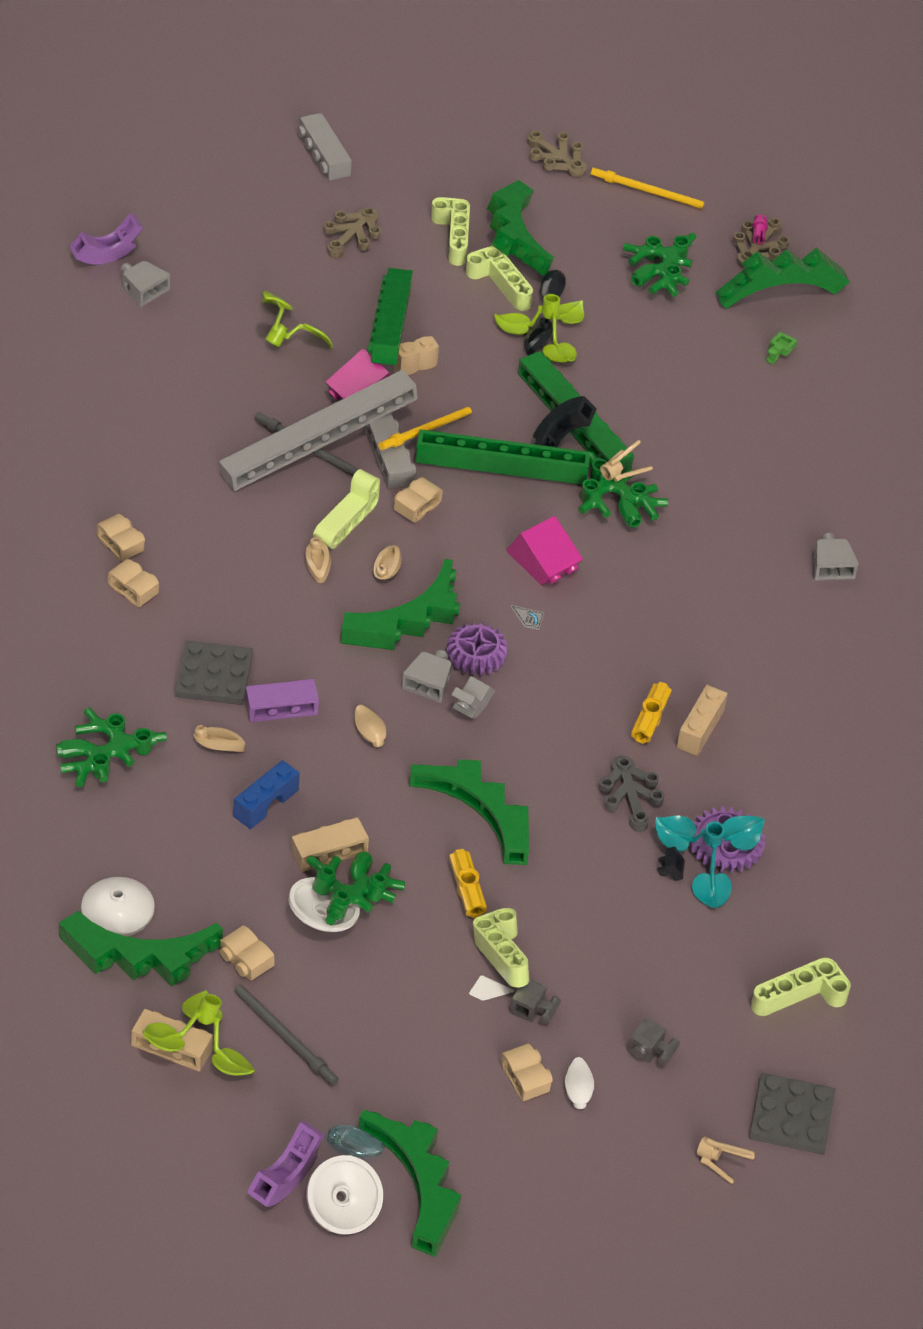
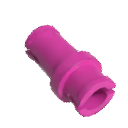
(760, 227)

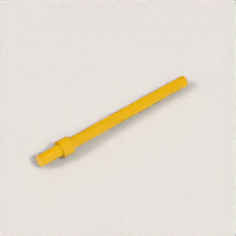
(611, 176)
(398, 439)

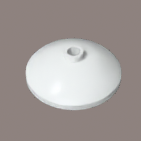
(119, 905)
(312, 908)
(360, 1190)

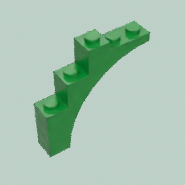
(511, 231)
(787, 268)
(385, 627)
(487, 798)
(136, 956)
(413, 1148)

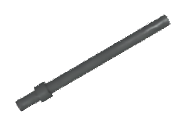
(275, 426)
(317, 1064)

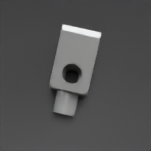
(144, 281)
(834, 559)
(428, 675)

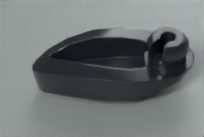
(553, 283)
(538, 336)

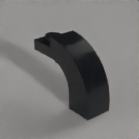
(563, 419)

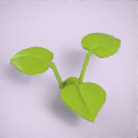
(568, 313)
(278, 331)
(207, 1010)

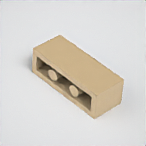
(702, 720)
(339, 840)
(197, 1041)

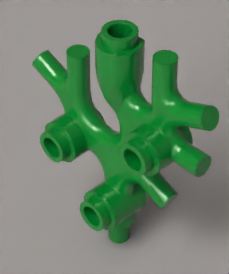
(668, 269)
(630, 497)
(99, 755)
(343, 895)

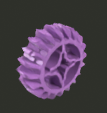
(490, 651)

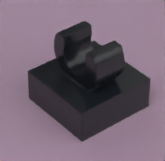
(672, 864)

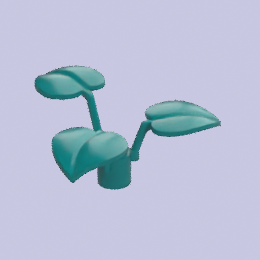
(742, 832)

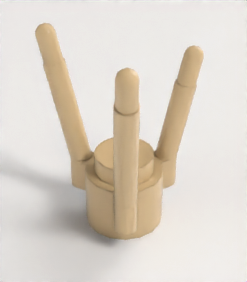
(613, 468)
(711, 1149)

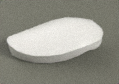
(579, 1083)

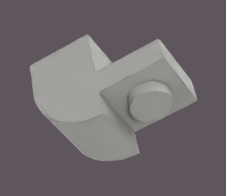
(473, 697)

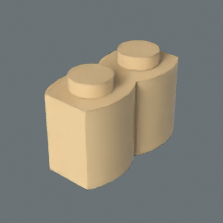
(417, 355)
(417, 499)
(120, 537)
(133, 582)
(246, 953)
(526, 1072)

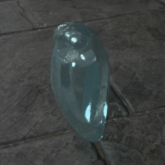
(355, 1141)

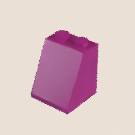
(355, 376)
(546, 552)

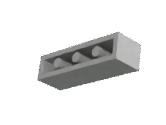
(324, 146)
(393, 462)

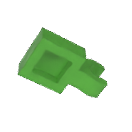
(779, 345)

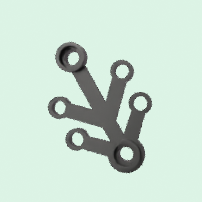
(625, 768)

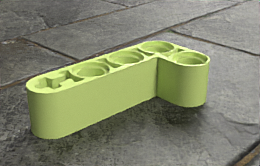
(456, 214)
(504, 274)
(351, 510)
(494, 939)
(801, 983)

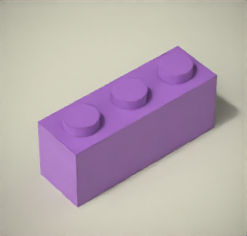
(281, 700)

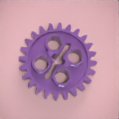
(726, 854)

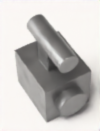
(531, 1000)
(649, 1040)

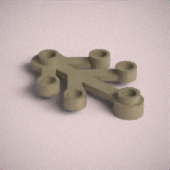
(574, 166)
(366, 216)
(774, 228)

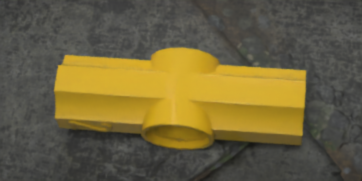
(651, 712)
(467, 883)

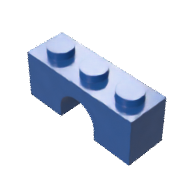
(278, 783)

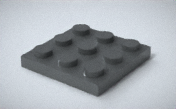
(214, 672)
(792, 1113)

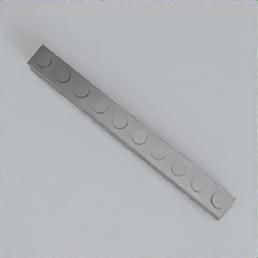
(318, 430)

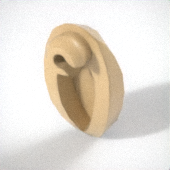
(318, 559)
(387, 563)
(370, 726)
(219, 739)

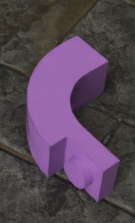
(109, 247)
(287, 1172)

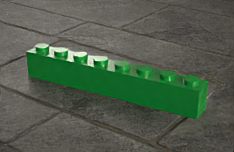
(390, 316)
(554, 390)
(502, 457)

